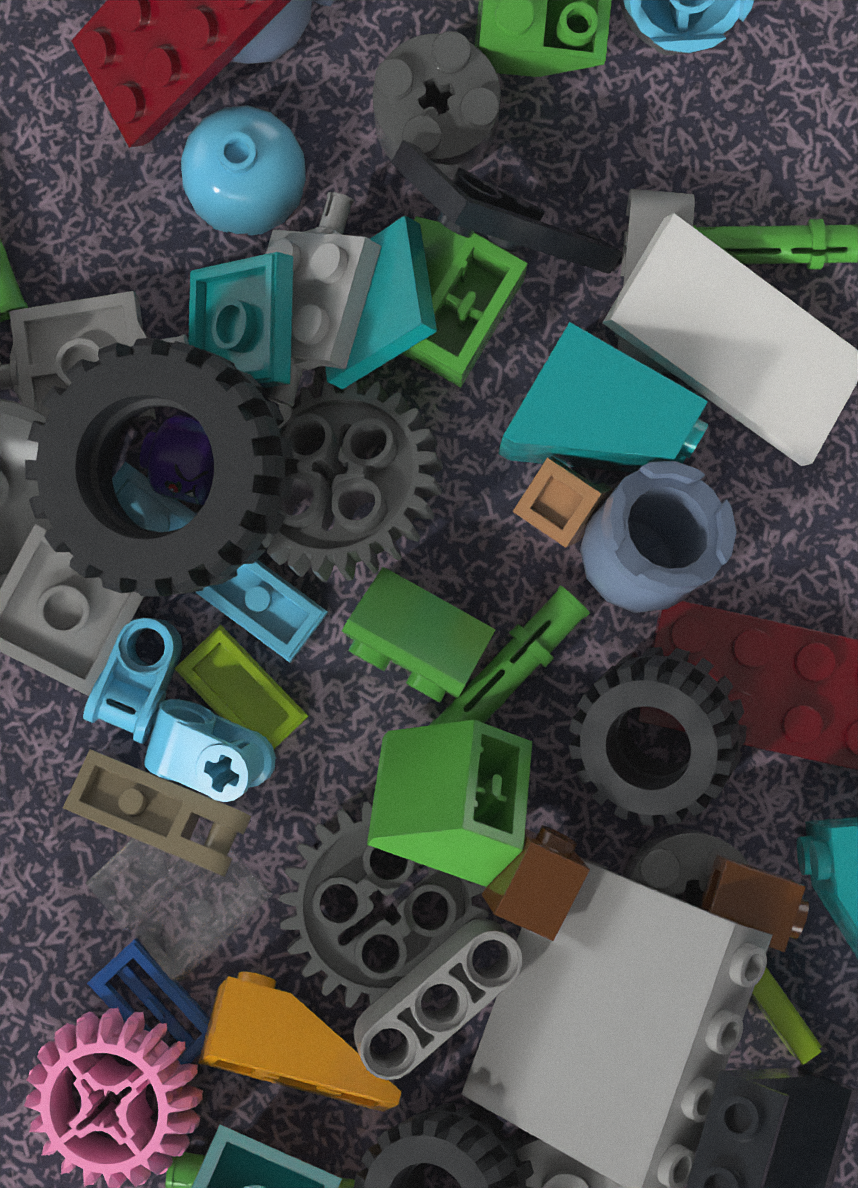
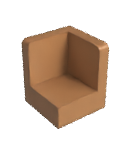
(560, 502)

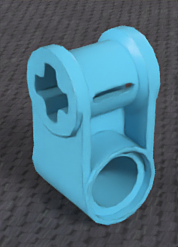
(134, 681)
(207, 751)

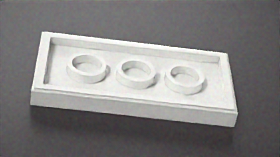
(736, 340)

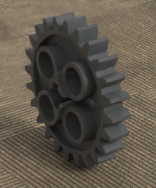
(393, 479)
(345, 860)

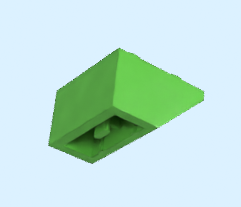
(543, 35)
(470, 294)
(417, 633)
(452, 798)

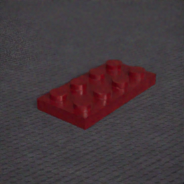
(162, 53)
(791, 680)

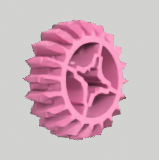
(138, 1141)

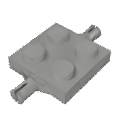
(328, 291)
(61, 334)

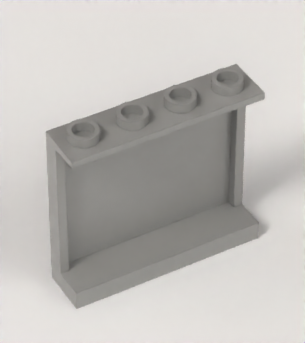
(620, 1029)

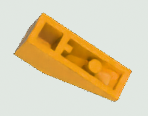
(283, 1042)

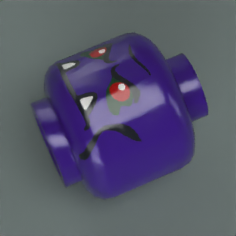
(179, 460)

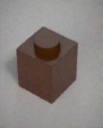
(539, 883)
(756, 900)

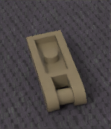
(155, 811)

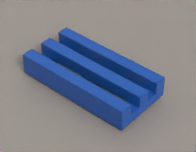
(172, 989)

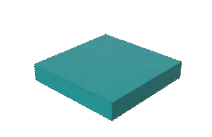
(396, 307)
(246, 315)

